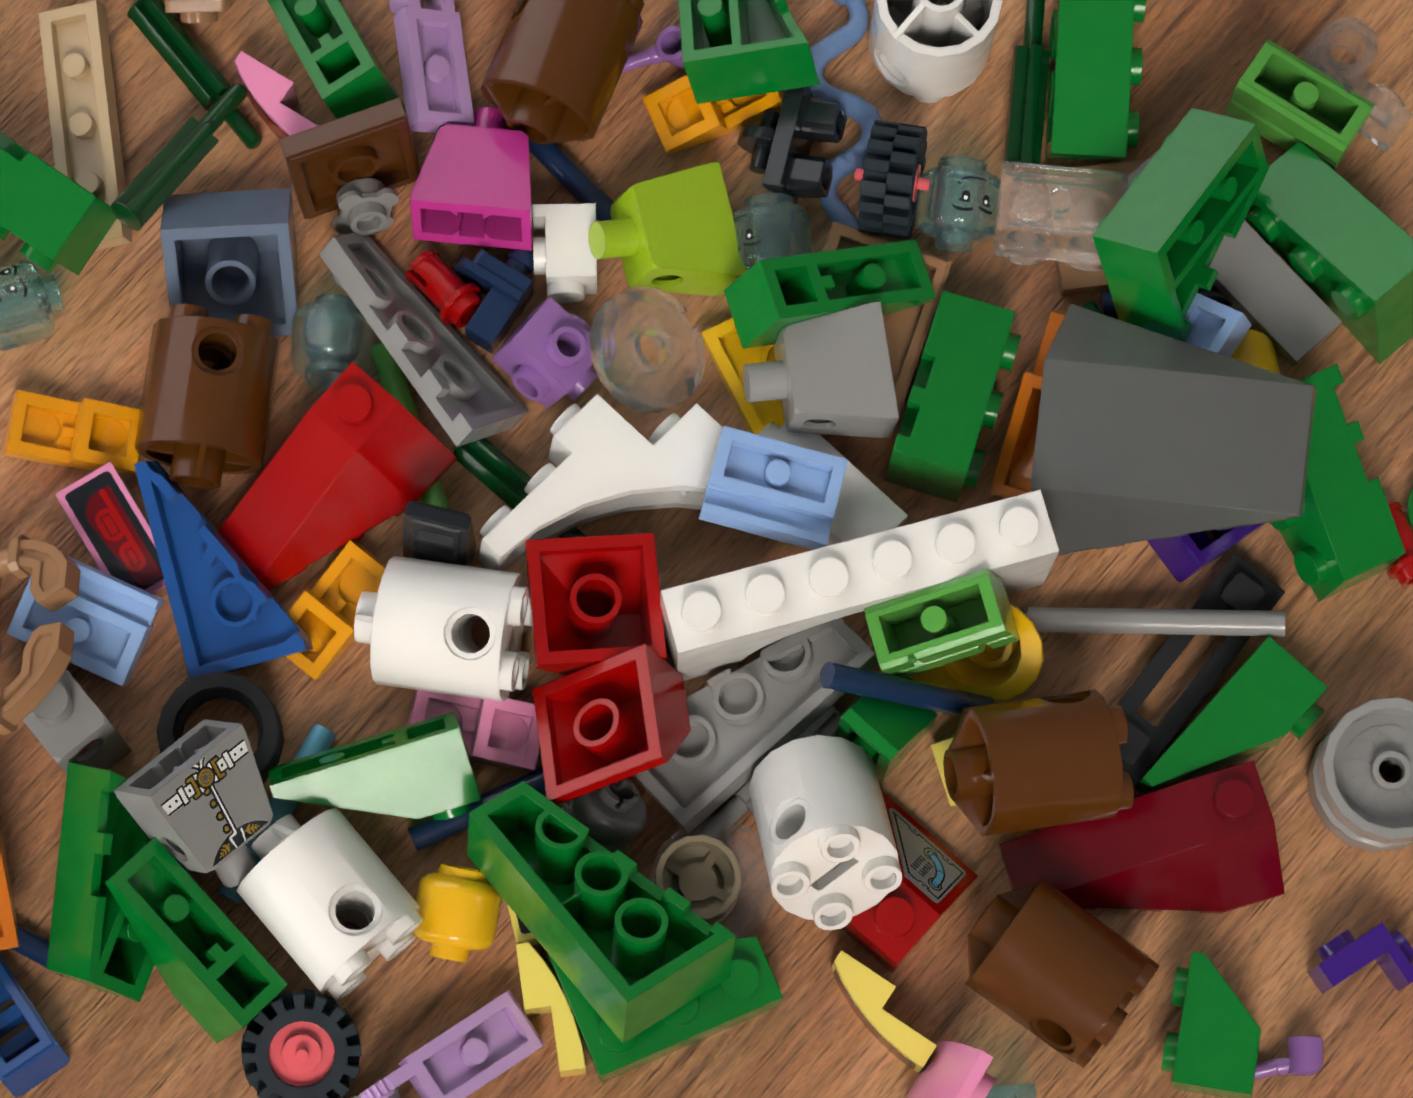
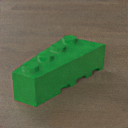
(1093, 79)
(603, 923)

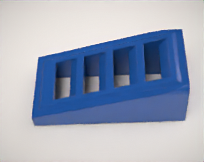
(34, 1051)

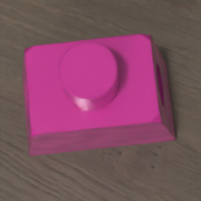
(475, 186)

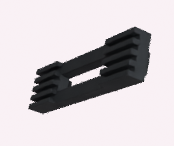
(1234, 588)

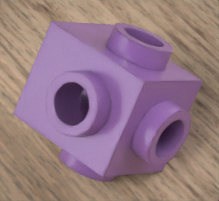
(548, 355)

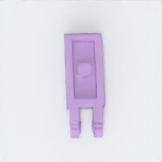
(432, 64)
(466, 1053)

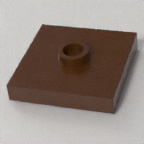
(354, 147)

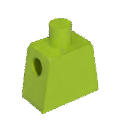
(673, 233)

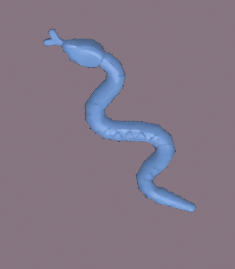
(853, 105)

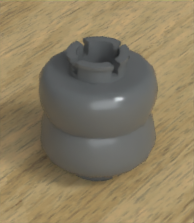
(611, 814)

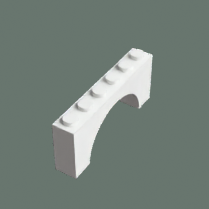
(733, 614)

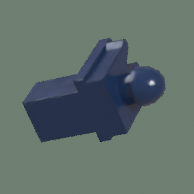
(505, 291)

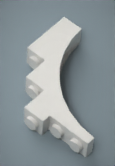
(615, 469)

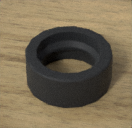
(231, 687)

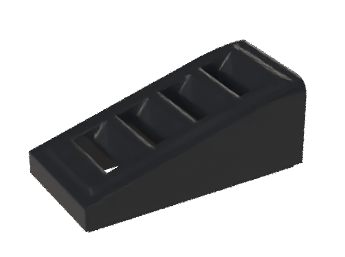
(438, 534)

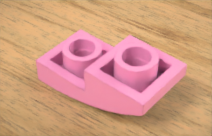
(954, 1072)

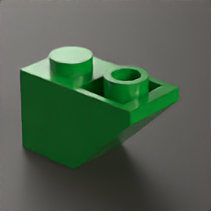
(1216, 1035)

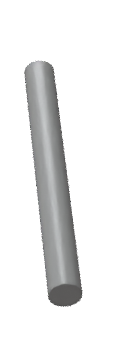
(1158, 621)

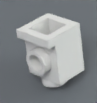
(565, 250)

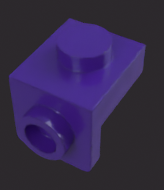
(1346, 956)

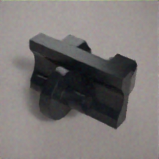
(784, 141)

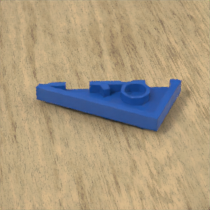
(216, 600)

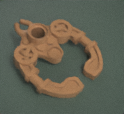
(50, 646)

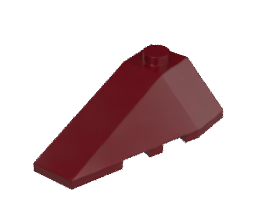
(1178, 849)

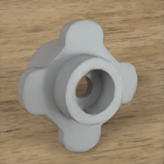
(364, 207)

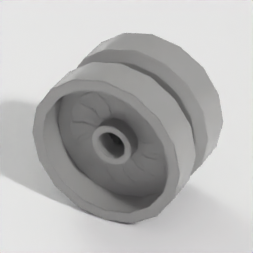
(1347, 780)

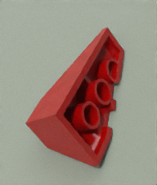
(334, 479)

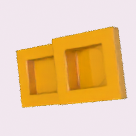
(686, 124)
(71, 432)
(331, 606)

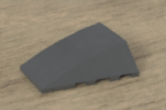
(1162, 437)

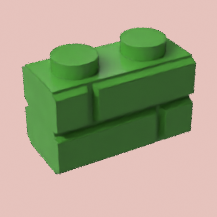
(1298, 104)
(941, 624)

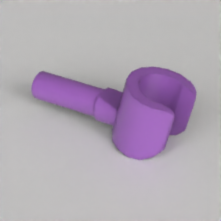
(665, 50)
(1303, 1059)

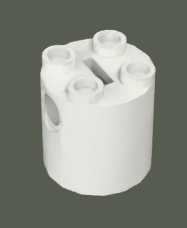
(932, 44)
(425, 622)
(824, 830)
(323, 877)

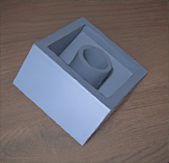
(233, 254)

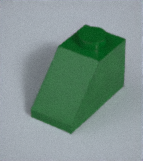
(885, 730)

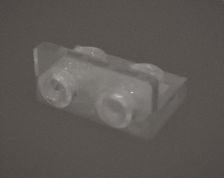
(1053, 212)

